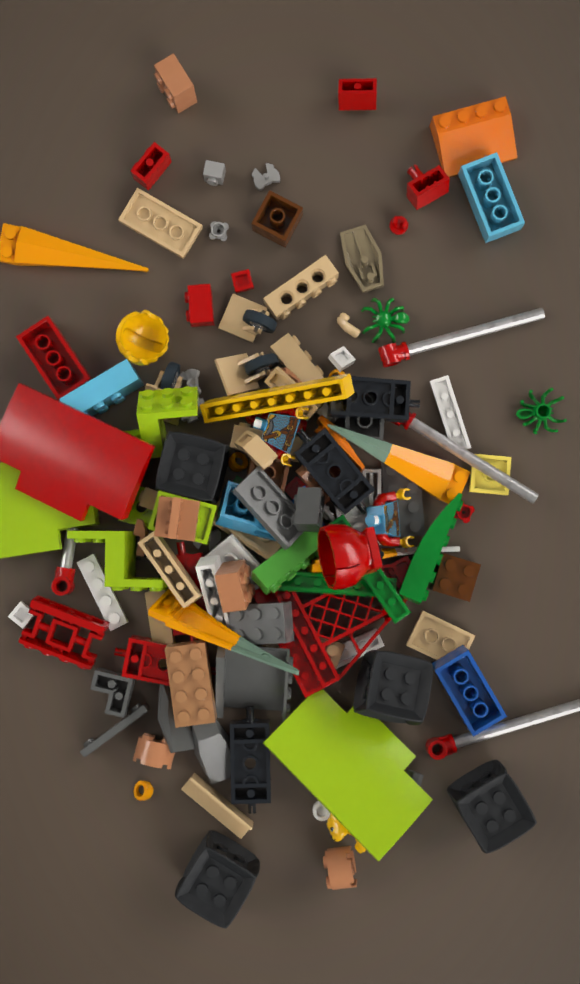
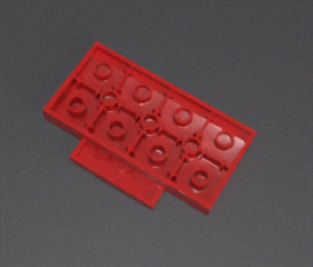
(71, 456)

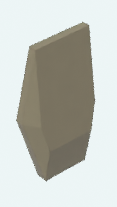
(362, 258)

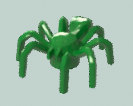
(384, 319)
(540, 412)

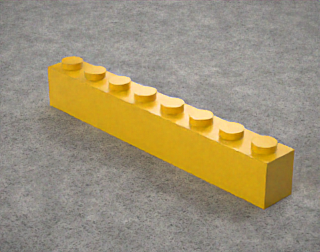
(278, 398)

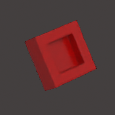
(242, 281)
(292, 488)

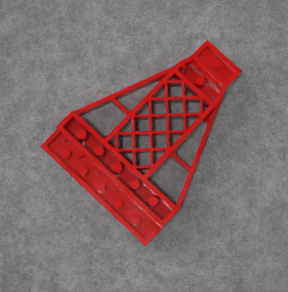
(307, 650)

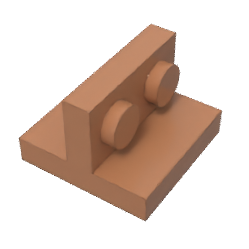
(177, 518)

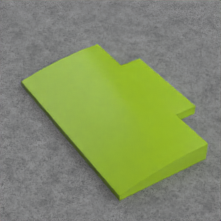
(29, 524)
(352, 770)

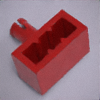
(426, 186)

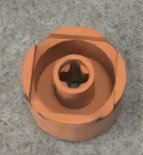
(153, 751)
(341, 868)

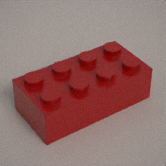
(53, 357)

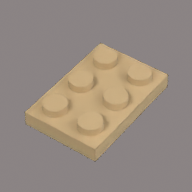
(437, 637)

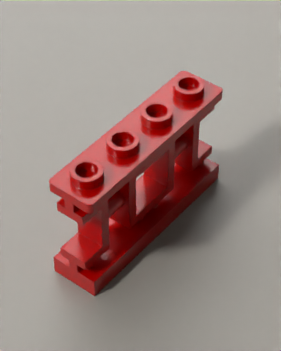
(70, 619)

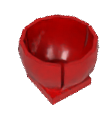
(347, 554)

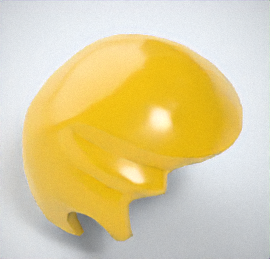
(142, 337)

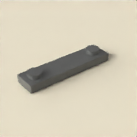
(91, 744)

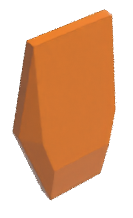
(342, 442)

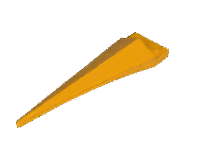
(33, 248)

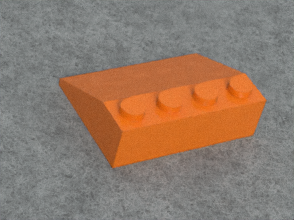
(474, 134)

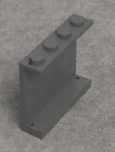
(251, 682)

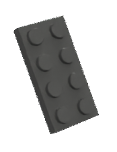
(268, 506)
(411, 510)

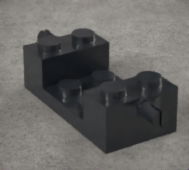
(390, 402)
(318, 456)
(246, 741)

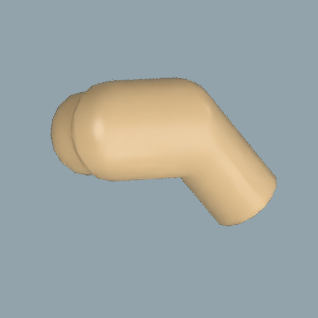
(346, 326)

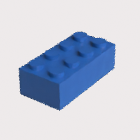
(468, 690)

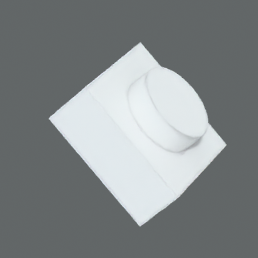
(341, 358)
(20, 615)

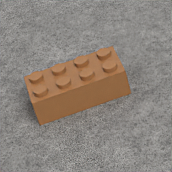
(190, 683)

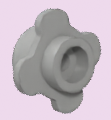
(223, 227)

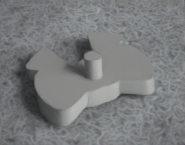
(270, 177)
(191, 376)
(214, 539)

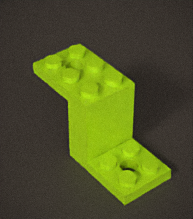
(160, 404)
(205, 517)
(119, 560)

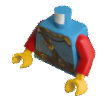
(280, 430)
(385, 519)

